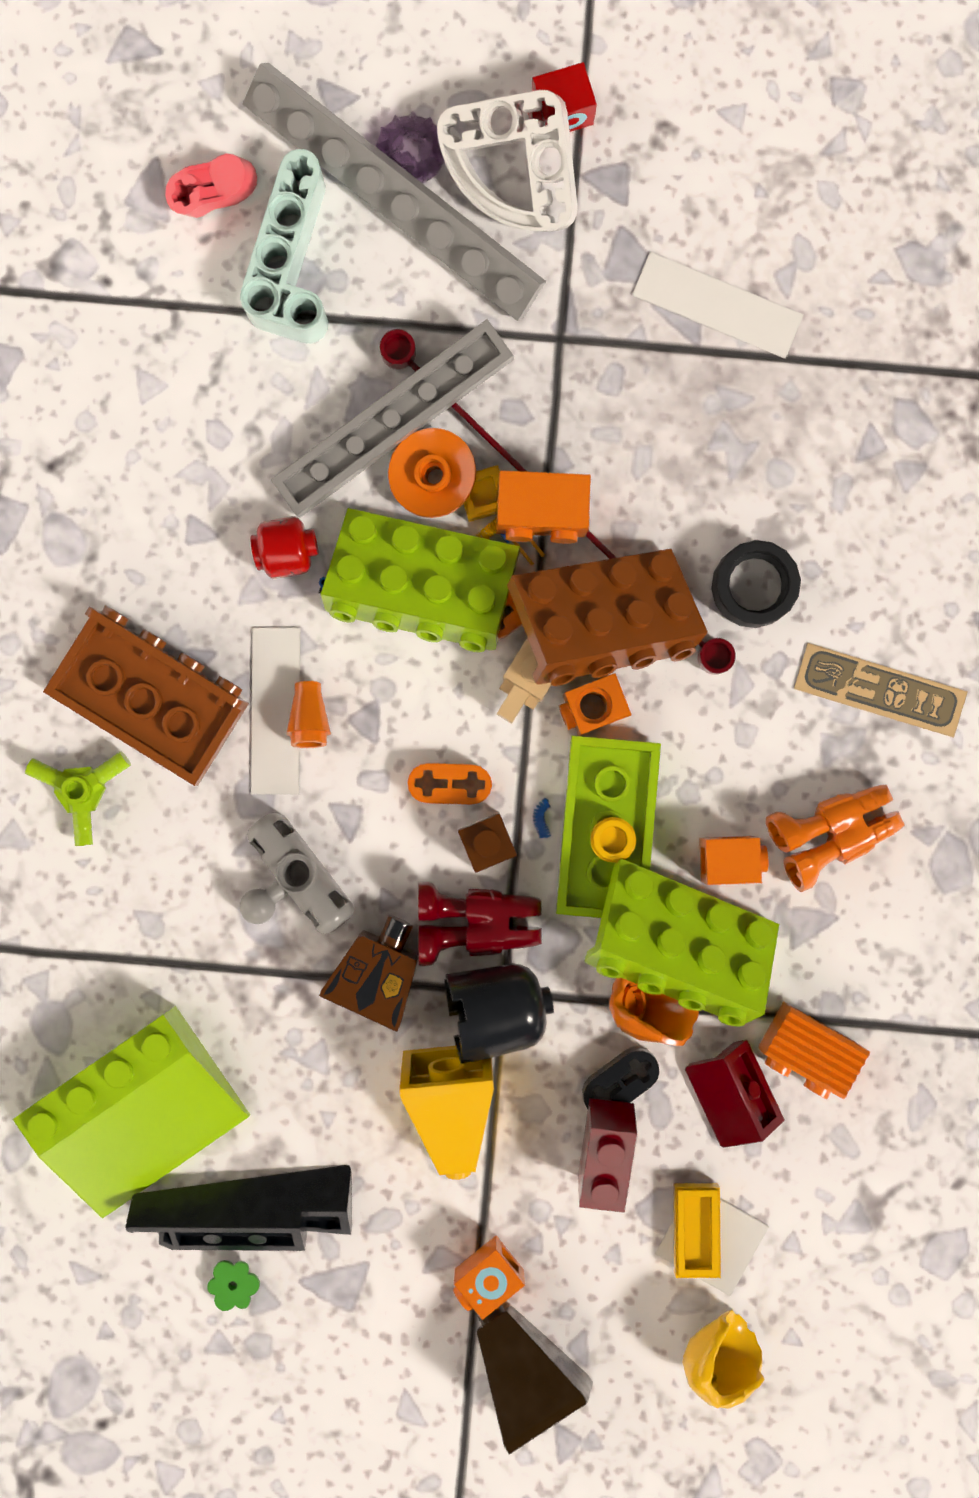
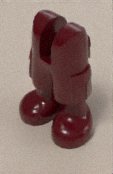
(487, 922)

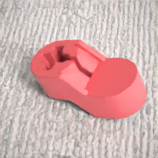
(211, 185)

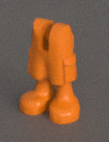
(846, 830)

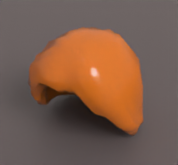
(650, 1015)

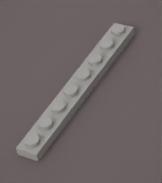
(393, 191)

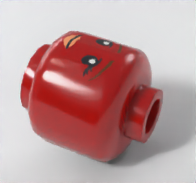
(283, 547)

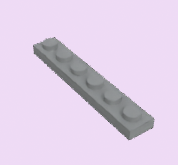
(393, 418)

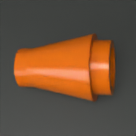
(308, 717)

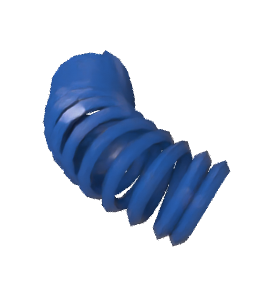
(539, 815)

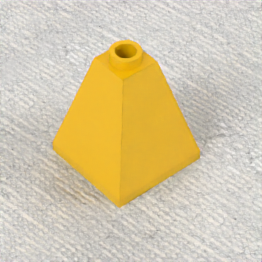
(447, 1106)

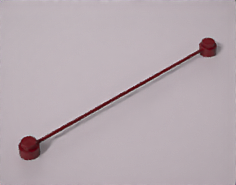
(399, 352)

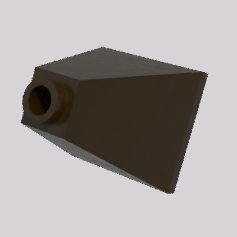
(528, 1377)

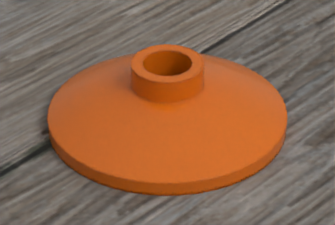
(415, 460)

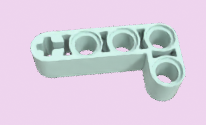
(291, 243)

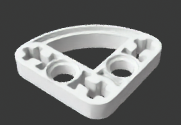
(537, 140)

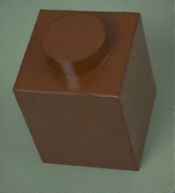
(487, 842)

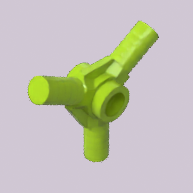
(79, 789)

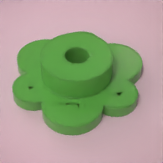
(227, 1294)

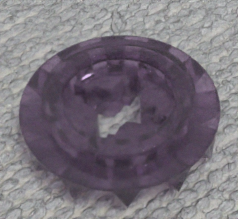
(418, 130)

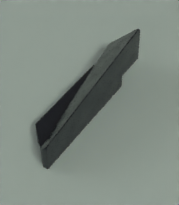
(248, 1212)

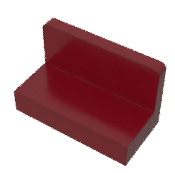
(735, 1096)

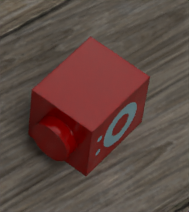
(575, 90)

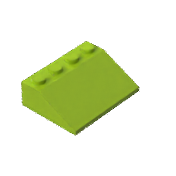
(133, 1114)

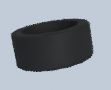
(783, 564)

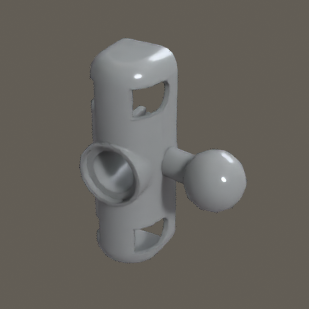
(279, 855)

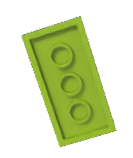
(604, 782)

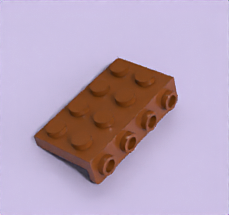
(607, 616)
(147, 695)

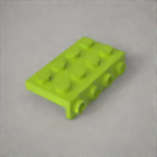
(419, 580)
(684, 945)

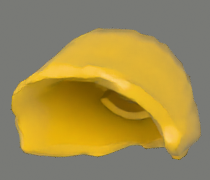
(724, 1362)

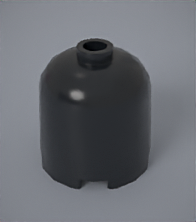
(497, 1010)

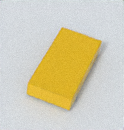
(697, 1230)

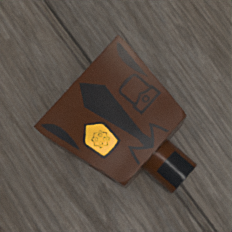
(375, 975)

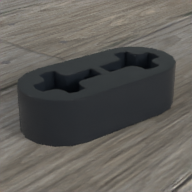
(616, 1070)

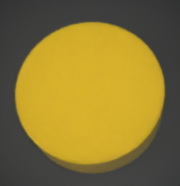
(612, 839)

